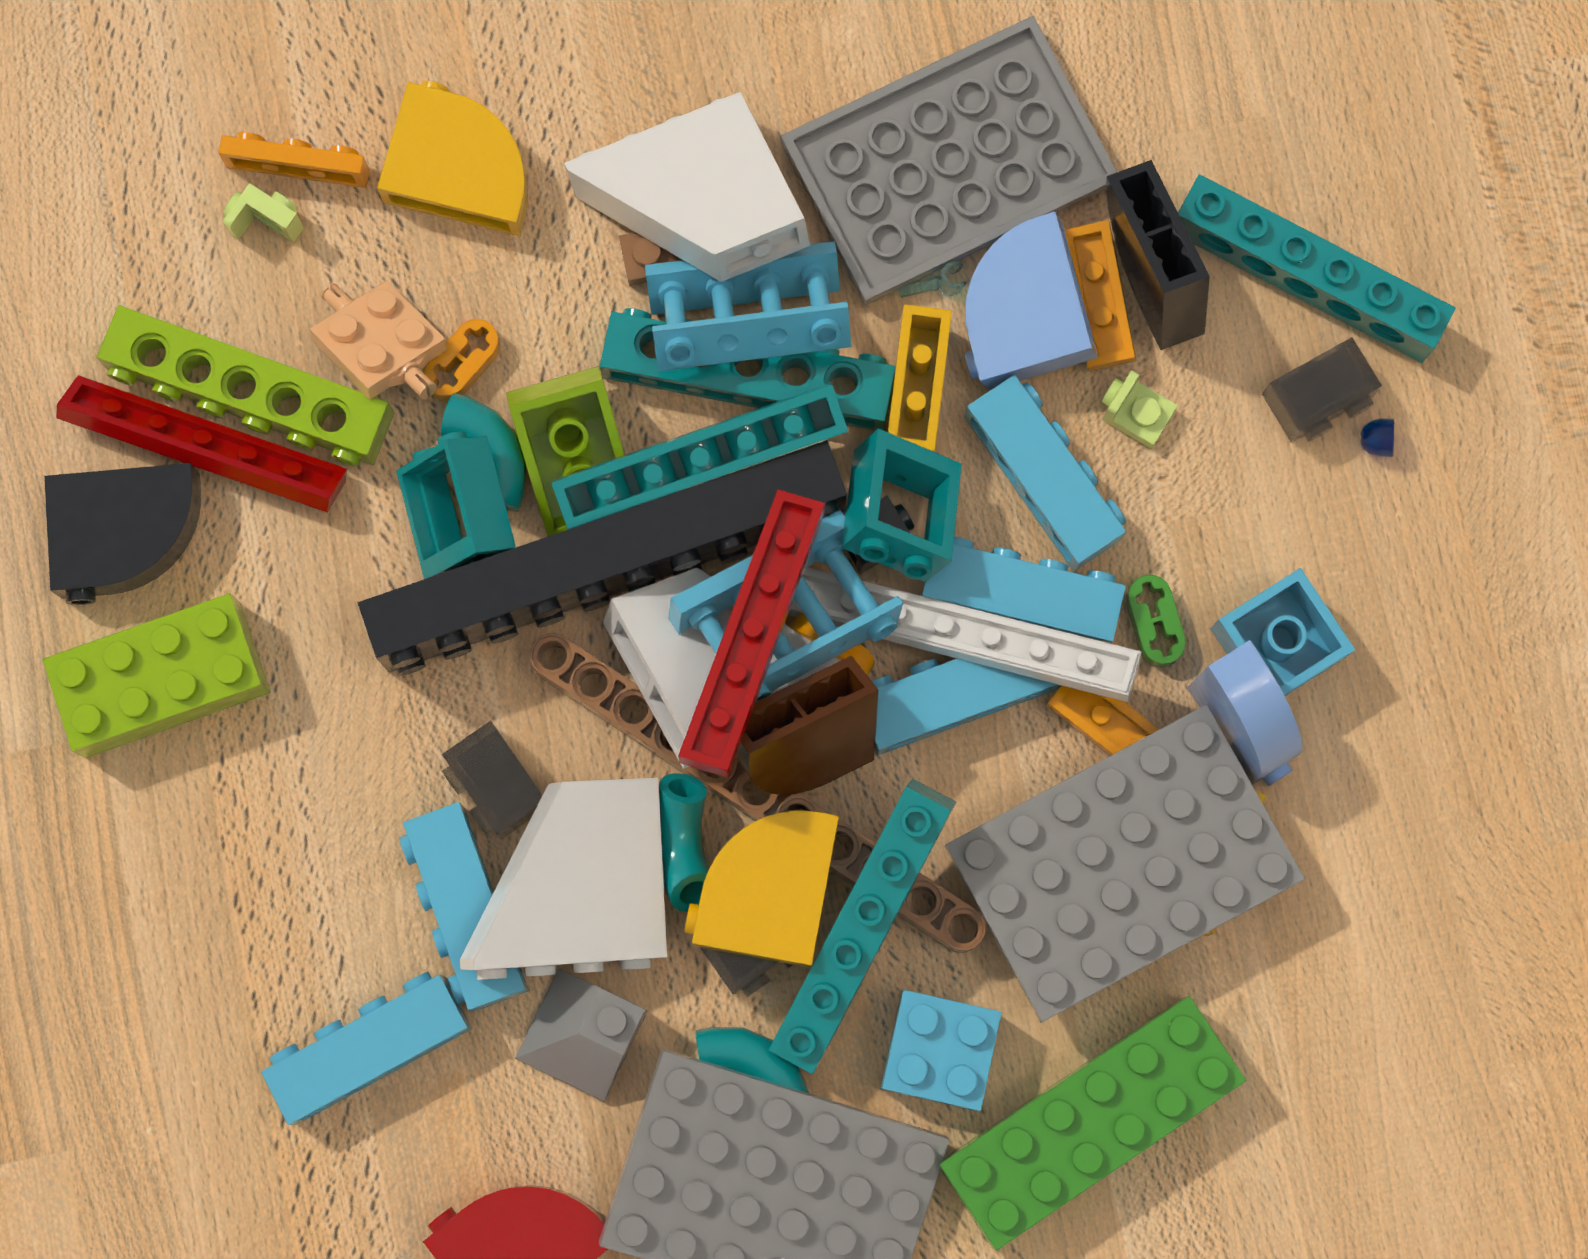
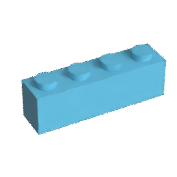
(1045, 472)
(1029, 591)
(944, 698)
(458, 892)
(365, 1049)

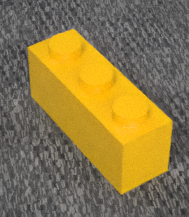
(919, 374)

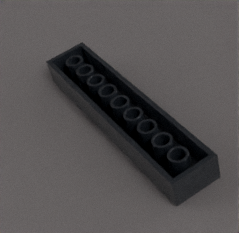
(591, 562)

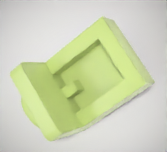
(274, 211)

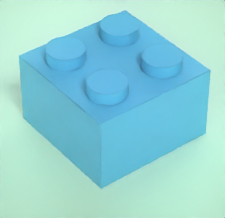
(1289, 631)
(940, 1050)

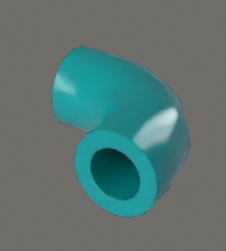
(480, 420)
(681, 838)
(747, 1053)

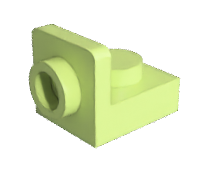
(1137, 410)

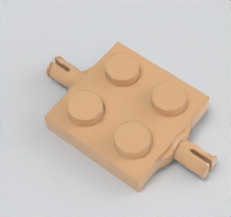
(378, 340)

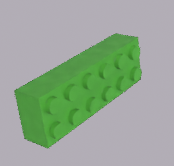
(1091, 1122)

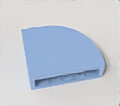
(1026, 306)
(1250, 713)

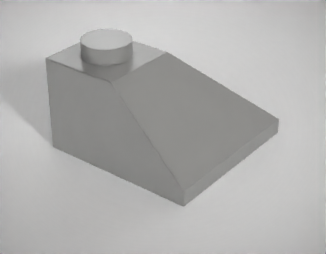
(581, 1034)

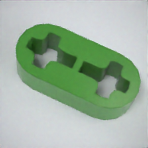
(1166, 617)

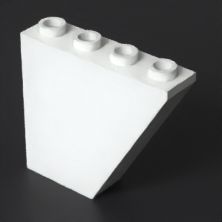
(698, 189)
(668, 664)
(579, 885)

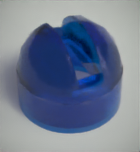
(1378, 437)

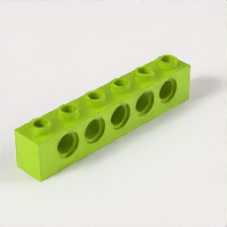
(135, 335)

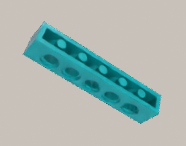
(1314, 269)
(721, 382)
(699, 456)
(862, 925)

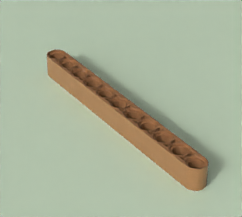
(649, 734)

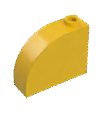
(454, 161)
(767, 889)

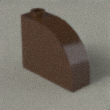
(811, 731)

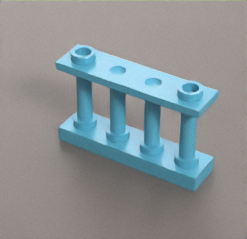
(731, 338)
(703, 602)

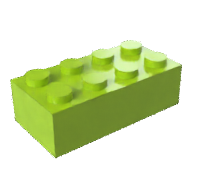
(156, 676)

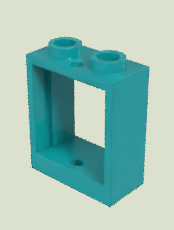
(916, 470)
(432, 509)

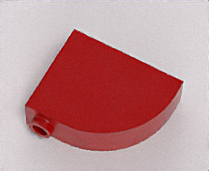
(519, 1225)

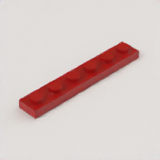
(201, 443)
(752, 634)

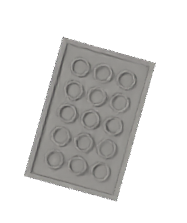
(948, 159)
(1124, 863)
(766, 1173)

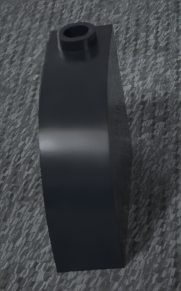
(1157, 255)
(118, 527)

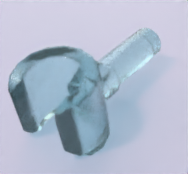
(937, 282)

